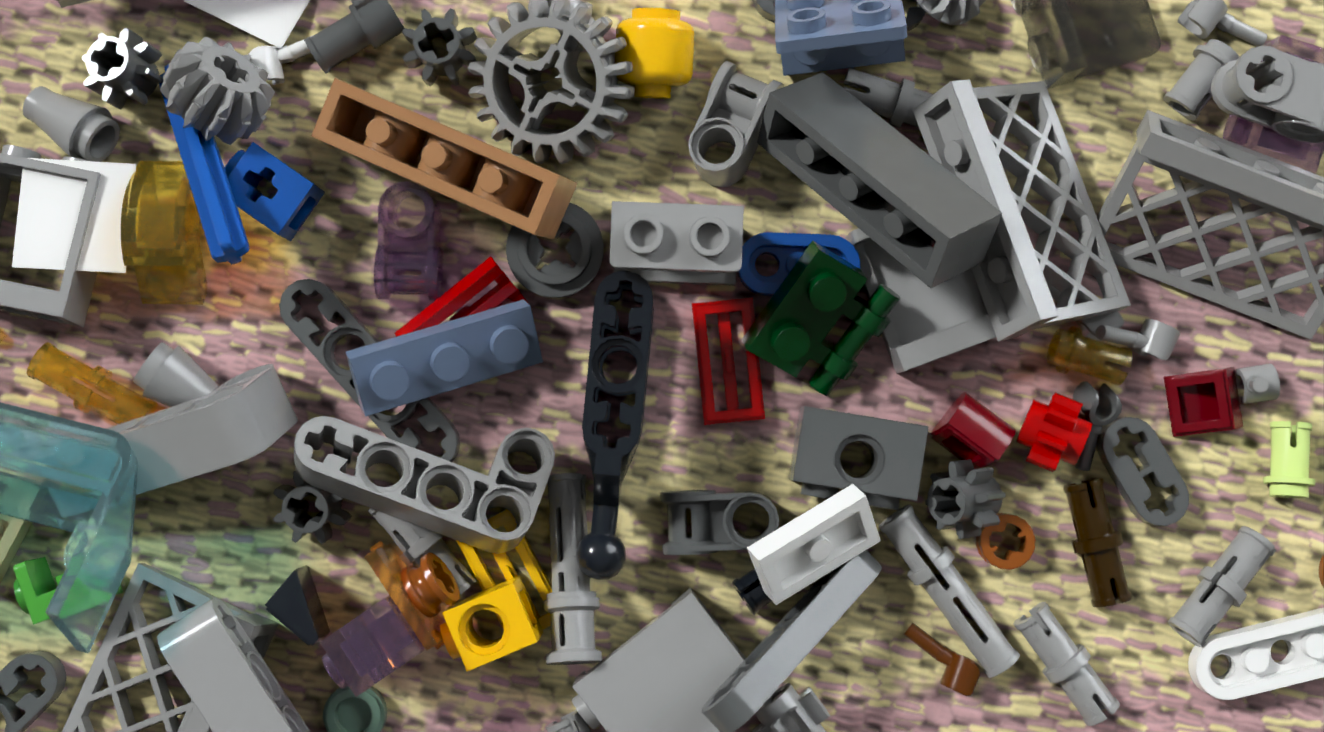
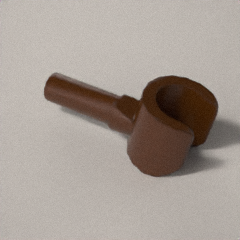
(960, 673)

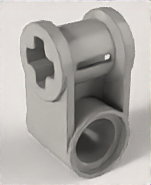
(1285, 97)
(730, 116)

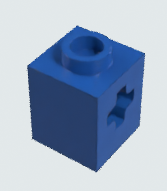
(294, 197)

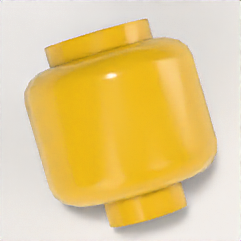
(659, 51)

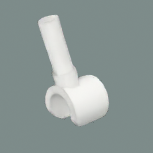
(271, 58)

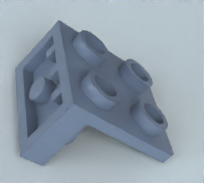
(838, 34)

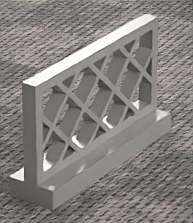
(1241, 175)
(1013, 271)
(257, 627)

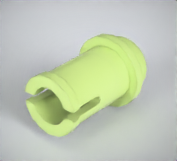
(1289, 462)

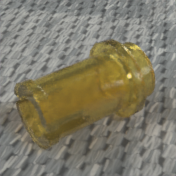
(1086, 355)

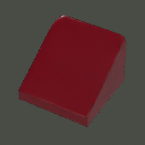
(1203, 402)

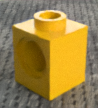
(514, 608)

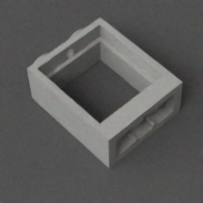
(73, 299)

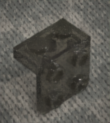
(1086, 36)

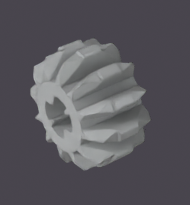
(217, 90)

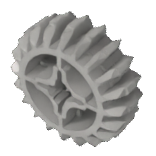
(505, 60)

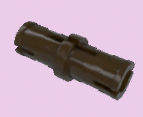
(1097, 542)

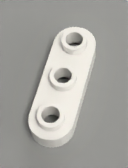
(1250, 658)

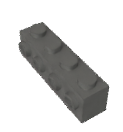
(878, 179)

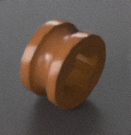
(1012, 558)
(430, 585)

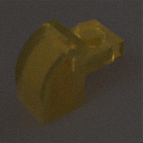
(163, 235)

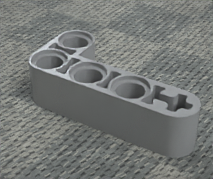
(210, 431)
(421, 471)
(226, 673)

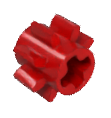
(1054, 432)

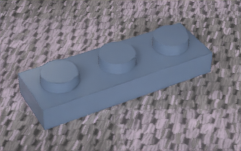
(444, 357)

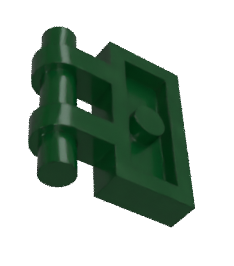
(808, 307)

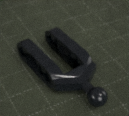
(601, 551)

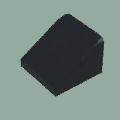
(299, 607)

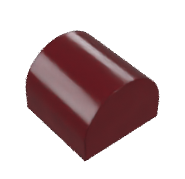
(973, 432)

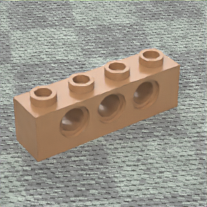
(444, 159)

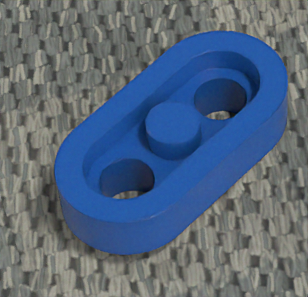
(787, 250)

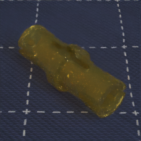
(58, 368)

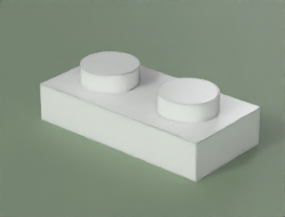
(814, 544)

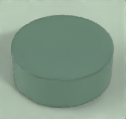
(355, 714)

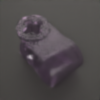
(408, 248)

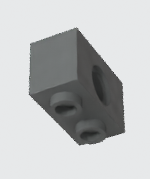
(894, 447)

